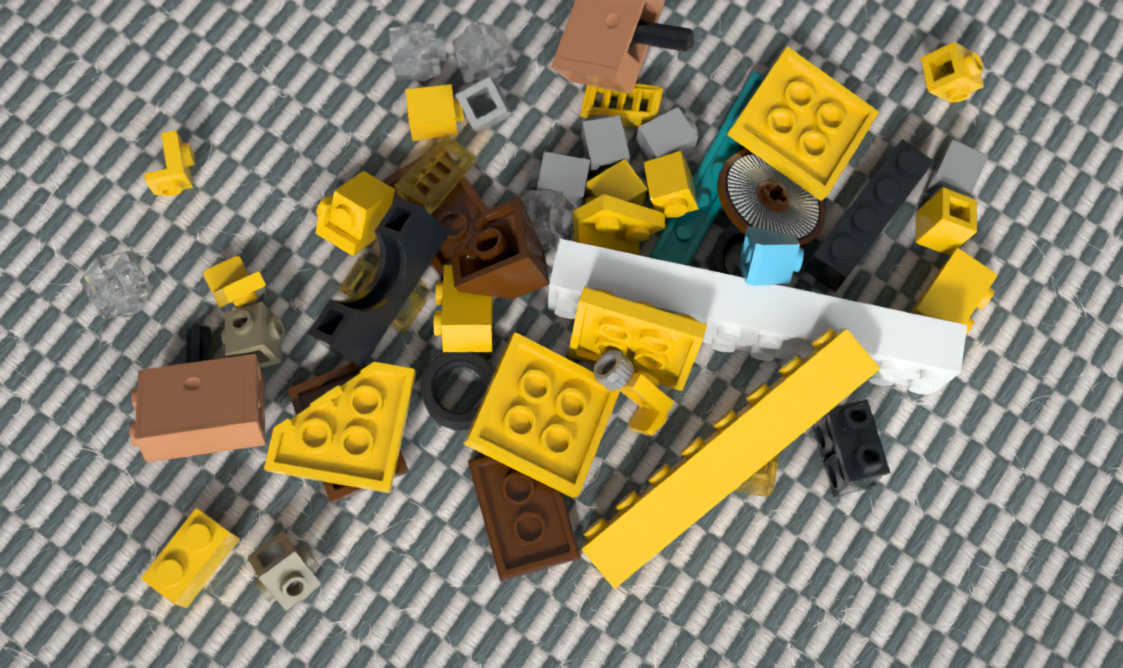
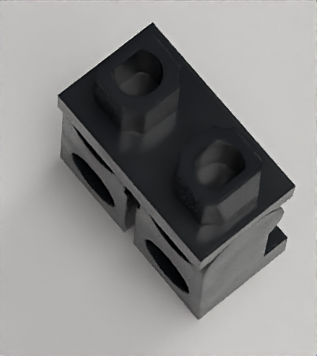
(855, 447)

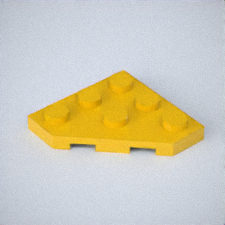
(349, 432)

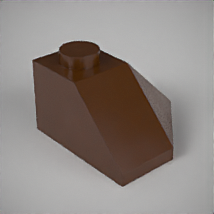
(502, 255)

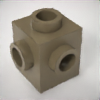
(253, 331)
(284, 571)

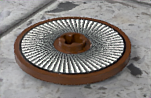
(745, 191)

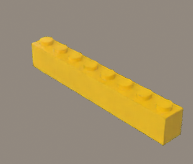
(728, 456)

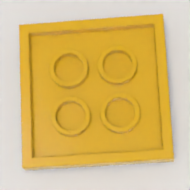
(803, 123)
(649, 337)
(542, 416)

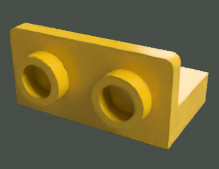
(615, 224)

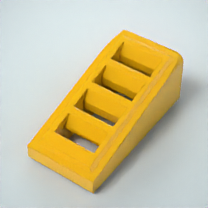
(630, 118)

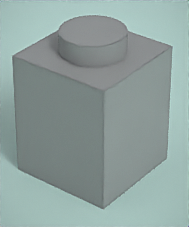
(484, 104)
(667, 135)
(603, 143)
(957, 169)
(562, 174)

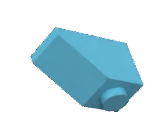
(769, 257)

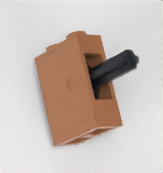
(610, 39)
(199, 404)

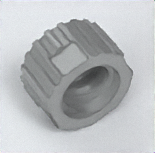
(613, 370)

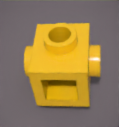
(952, 72)

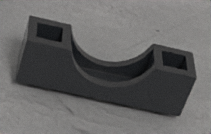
(868, 215)
(407, 243)

